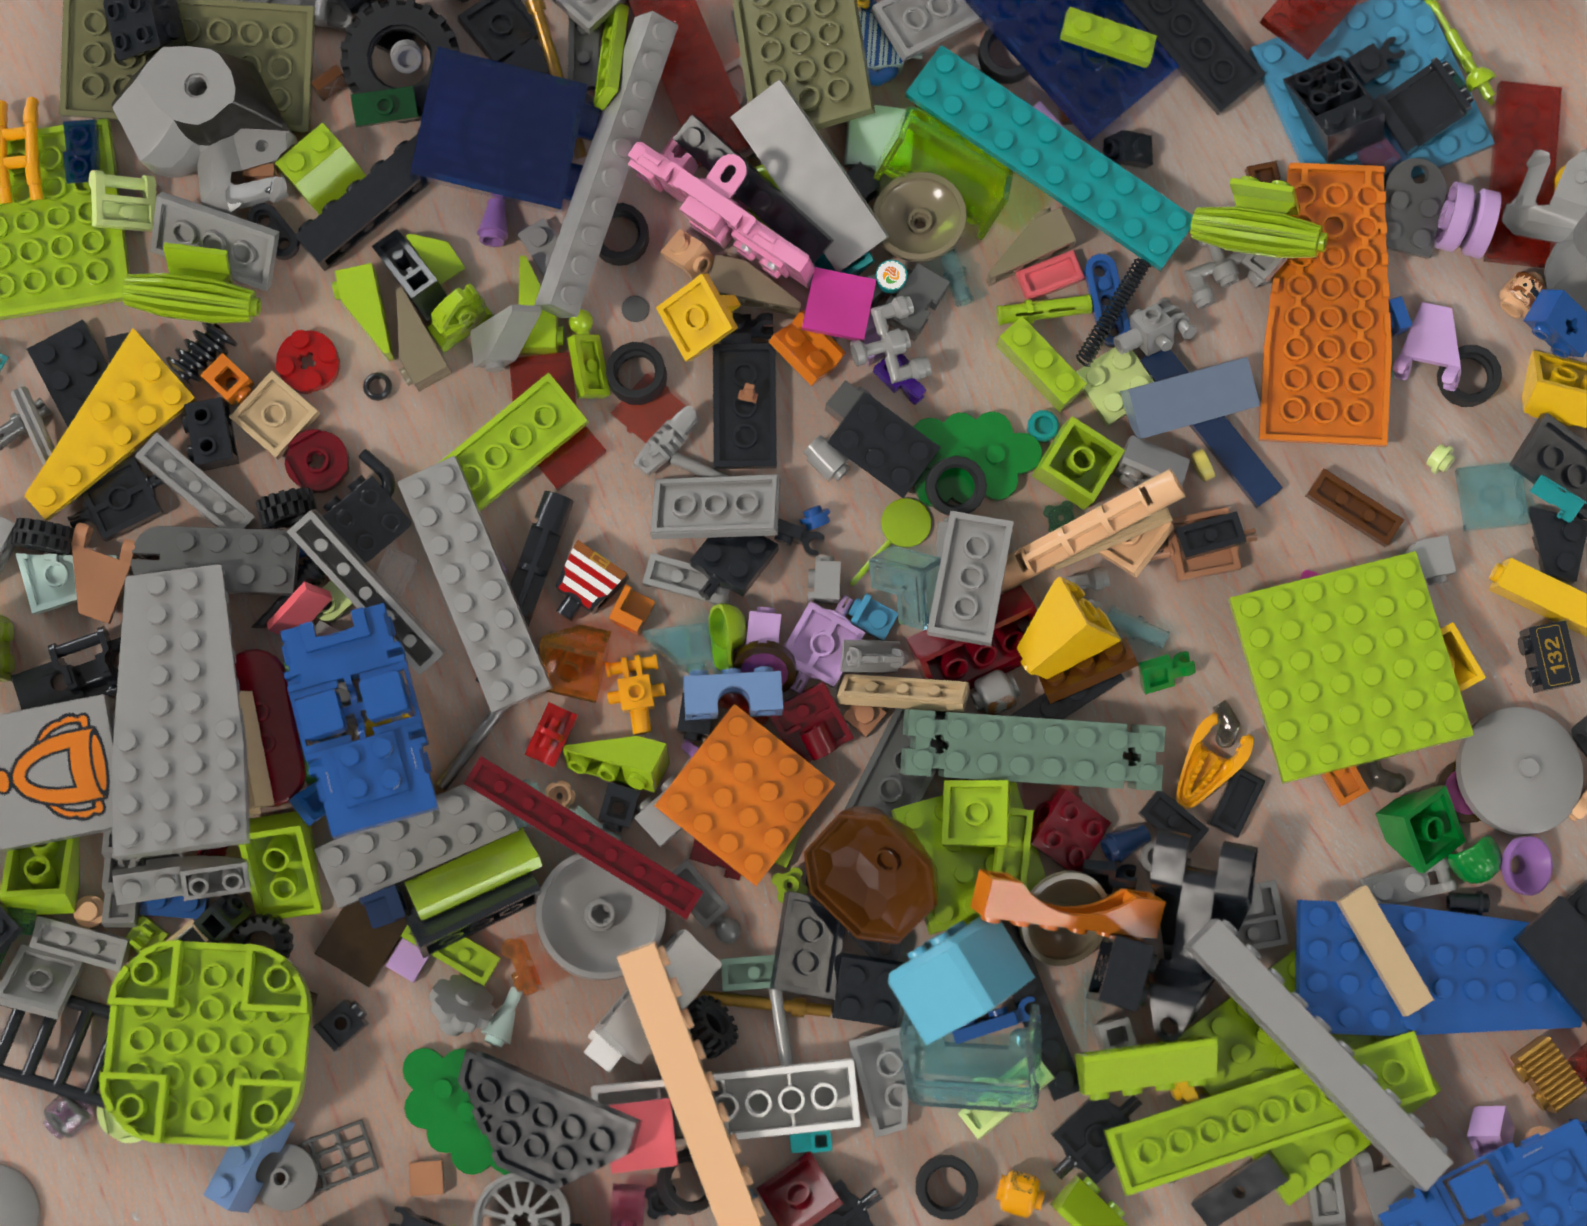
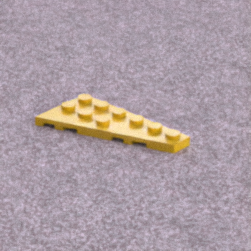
(121, 413)

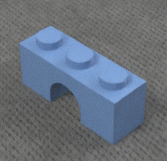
(760, 689)
(235, 1179)

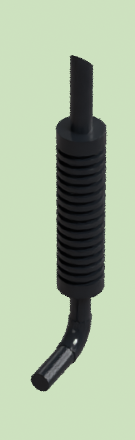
(310, 571)

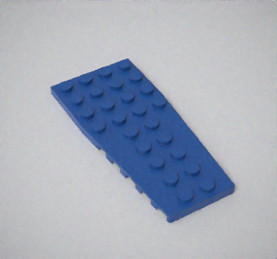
(1464, 960)

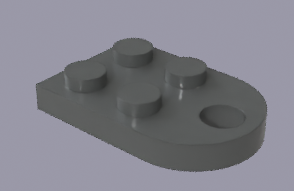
(1413, 208)

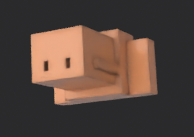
(748, 393)

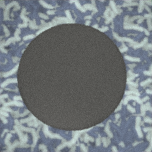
(635, 308)

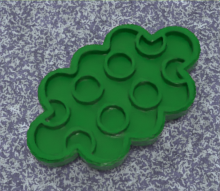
(985, 441)
(445, 1109)

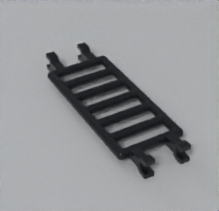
(59, 1083)

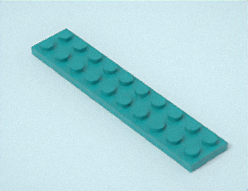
(1050, 157)

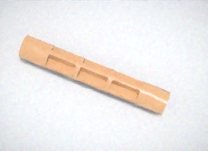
(1092, 528)

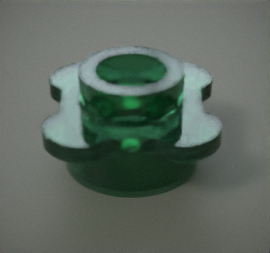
(1052, 514)

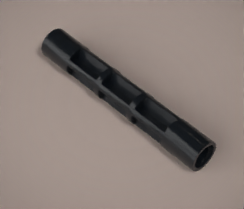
(539, 551)

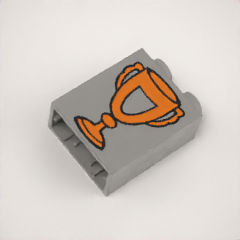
(56, 772)

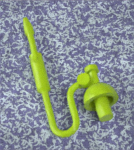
(1478, 77)

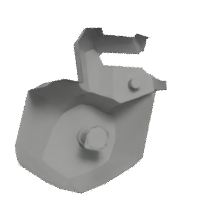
(1559, 222)

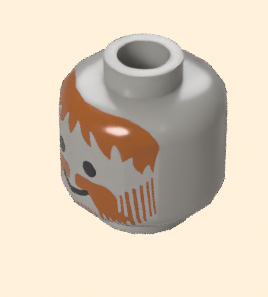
(995, 692)

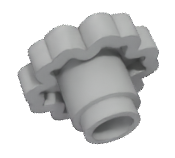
(461, 1005)

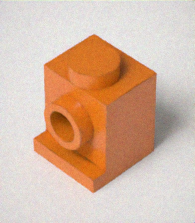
(224, 371)

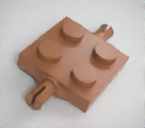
(1206, 565)

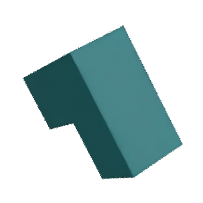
(811, 1141)

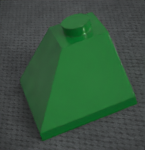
(1422, 827)

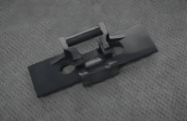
(85, 680)

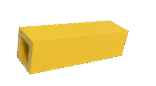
(1540, 594)

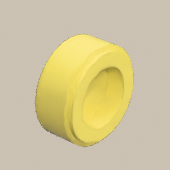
(1202, 465)

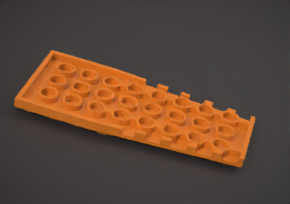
(1331, 317)

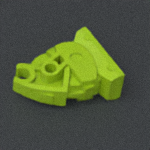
(457, 317)

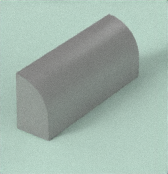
(693, 969)

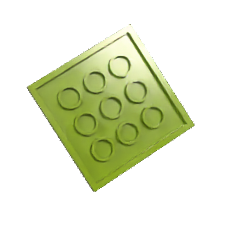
(957, 865)

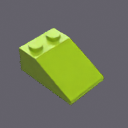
(282, 866)
(42, 878)

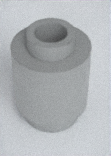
(826, 459)

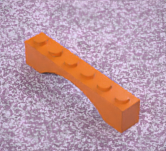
(1125, 912)

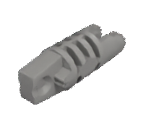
(666, 441)

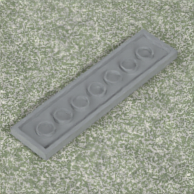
(474, 585)

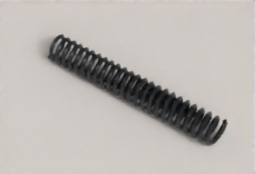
(1109, 321)

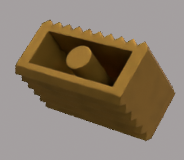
(1547, 1074)

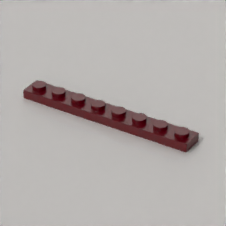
(583, 837)

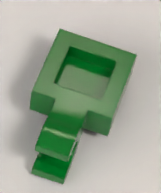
(1160, 671)

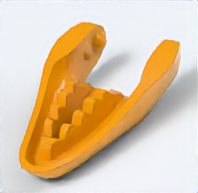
(1205, 769)

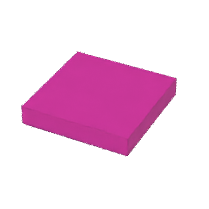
(839, 304)

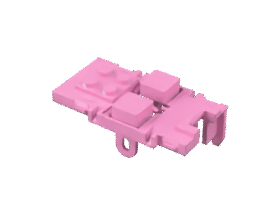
(714, 213)

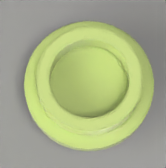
(1441, 459)

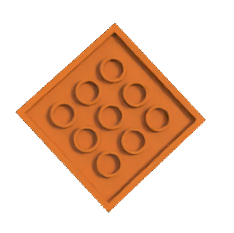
(744, 794)

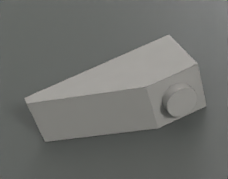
(503, 337)

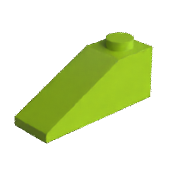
(362, 297)
(546, 333)

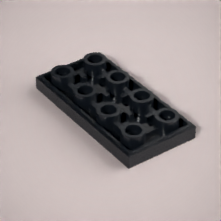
(1559, 950)

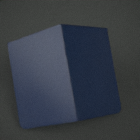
(385, 906)

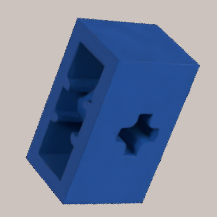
(1559, 323)

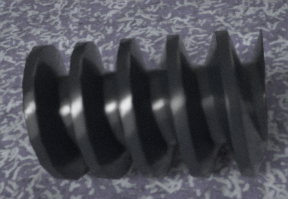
(200, 352)

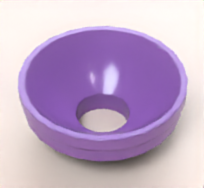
(1534, 865)

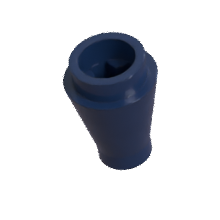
(1123, 843)

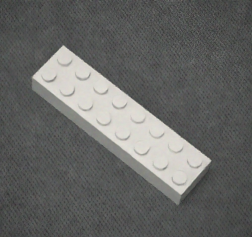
(765, 1098)

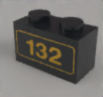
(1548, 657)

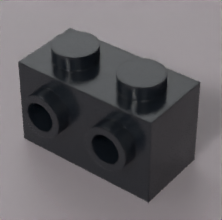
(210, 434)

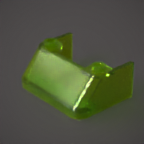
(932, 147)

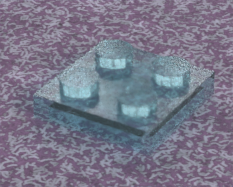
(1491, 497)

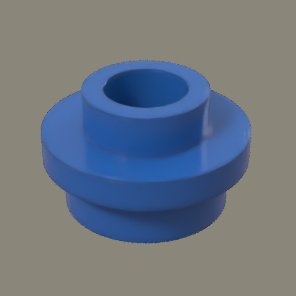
(815, 517)

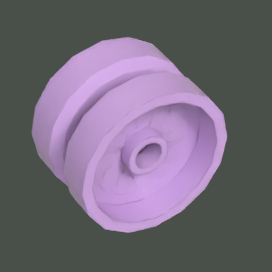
(1468, 220)

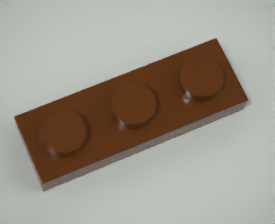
(1354, 508)
(1090, 672)

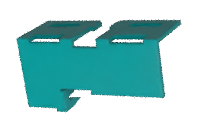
(1566, 501)

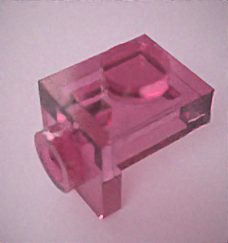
(627, 1205)

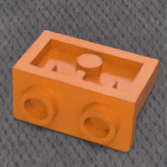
(807, 352)

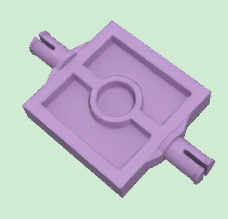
(818, 643)

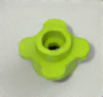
(792, 876)

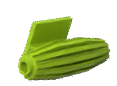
(1259, 222)
(194, 289)

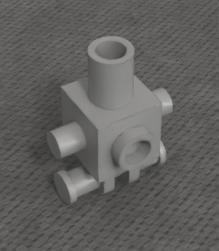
(1155, 328)

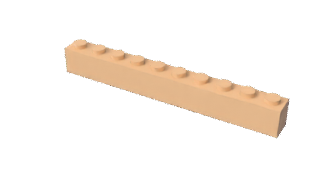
(690, 1086)

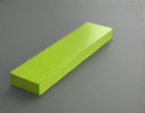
(611, 56)

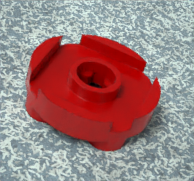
(300, 345)

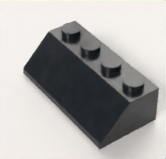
(472, 915)

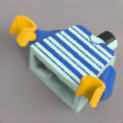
(881, 56)

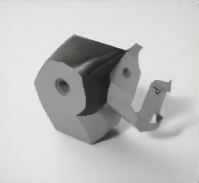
(205, 115)

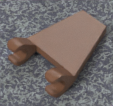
(99, 576)

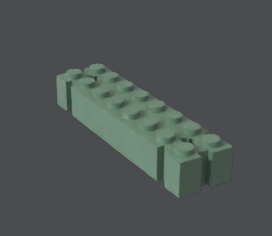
(1033, 750)

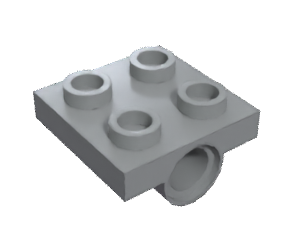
(1264, 922)

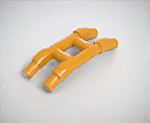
(30, 160)

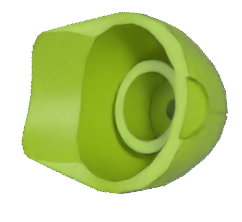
(726, 632)

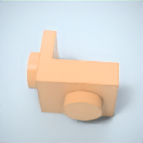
(688, 254)

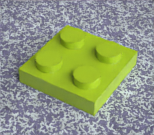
(976, 813)

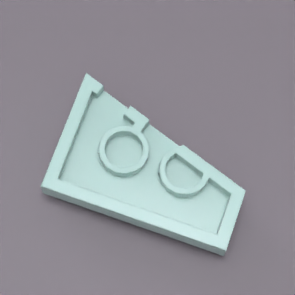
(48, 580)

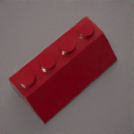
(966, 661)

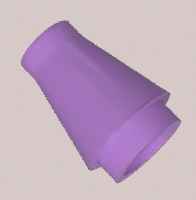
(493, 227)

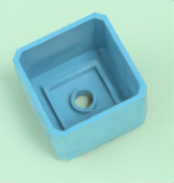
(958, 977)

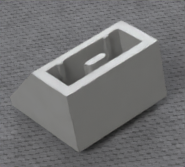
(1146, 460)

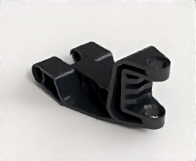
(1193, 899)

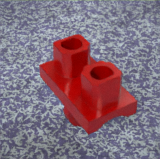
(551, 735)

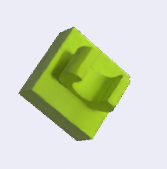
(146, 934)

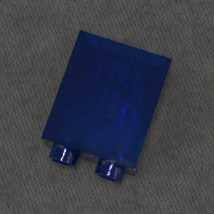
(502, 130)

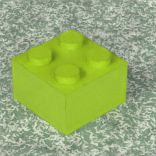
(1078, 463)

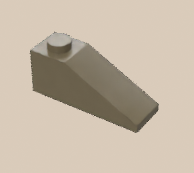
(1041, 240)
(751, 286)
(417, 350)

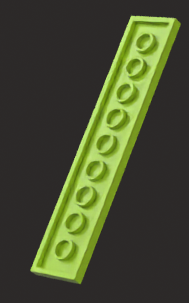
(1253, 1118)

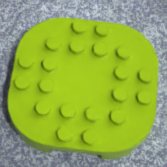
(206, 1044)

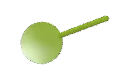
(904, 525)

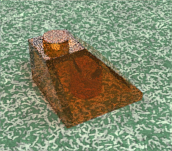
(576, 660)

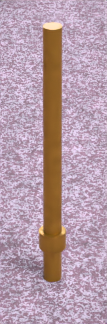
(537, 8)
(797, 1007)

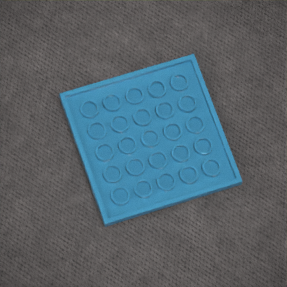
(1369, 23)

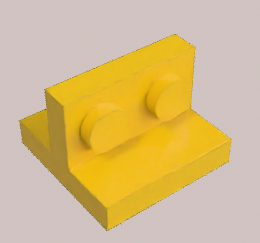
(698, 316)

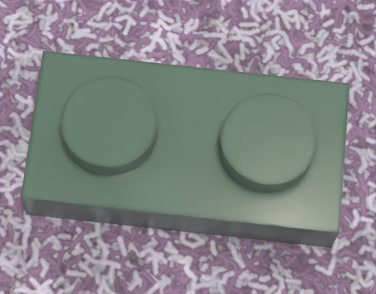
(747, 972)

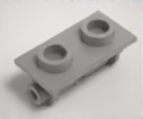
(872, 656)

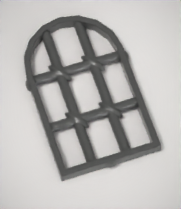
(345, 1162)

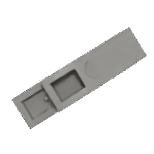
(181, 876)

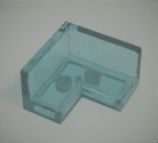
(911, 578)

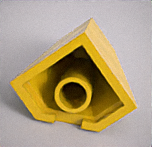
(1064, 631)

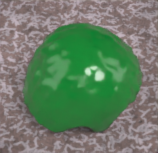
(1478, 862)

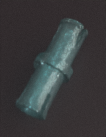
(956, 275)
(1138, 627)

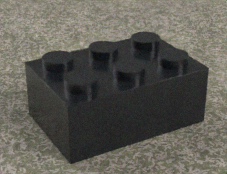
(1122, 973)

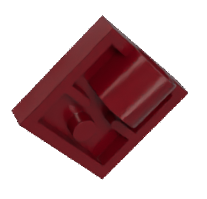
(812, 723)
(1067, 830)

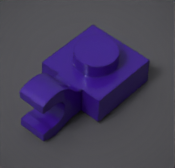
(912, 388)

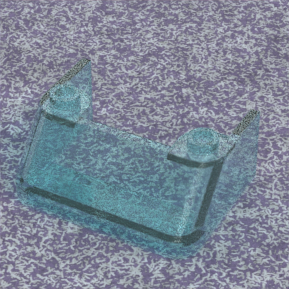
(972, 1073)

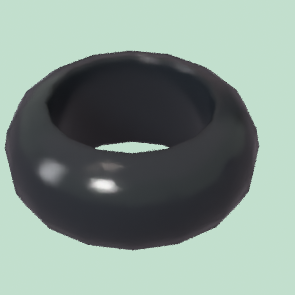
(377, 397)

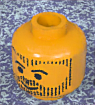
(1020, 1193)

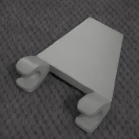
(1382, 1185)

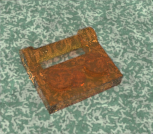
(526, 975)

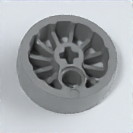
(519, 1211)

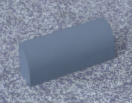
(1190, 398)

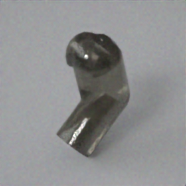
(1228, 727)
(1385, 779)

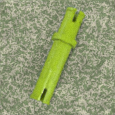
(1044, 309)

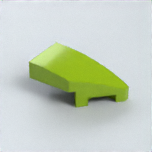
(437, 256)

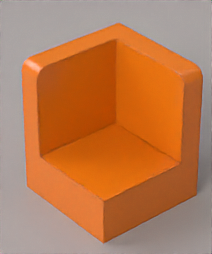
(631, 610)

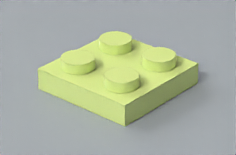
(1107, 378)

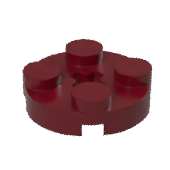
(300, 454)

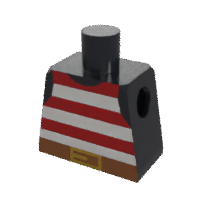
(587, 581)

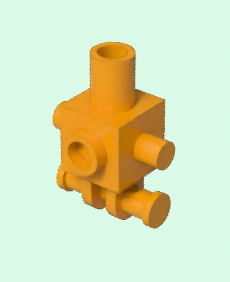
(635, 692)

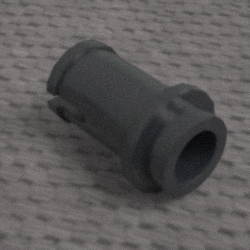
(1468, 902)

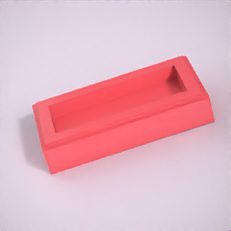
(1050, 275)
(299, 608)

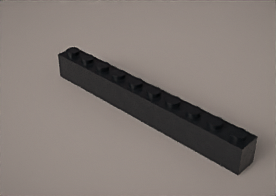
(383, 190)

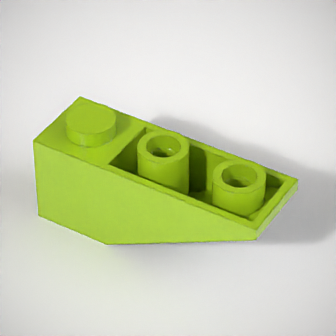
(625, 760)

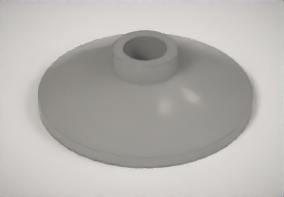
(300, 1178)

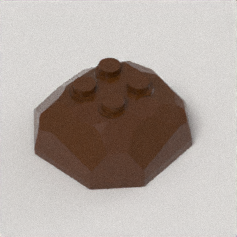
(872, 874)

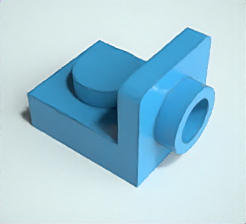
(872, 617)

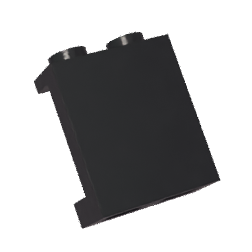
(1424, 106)

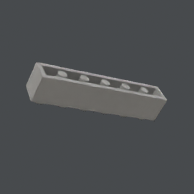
(364, 586)

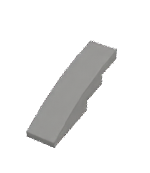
(115, 915)

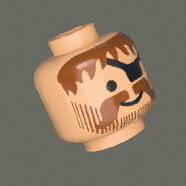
(1520, 293)

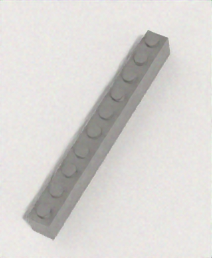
(606, 167)
(1318, 1054)

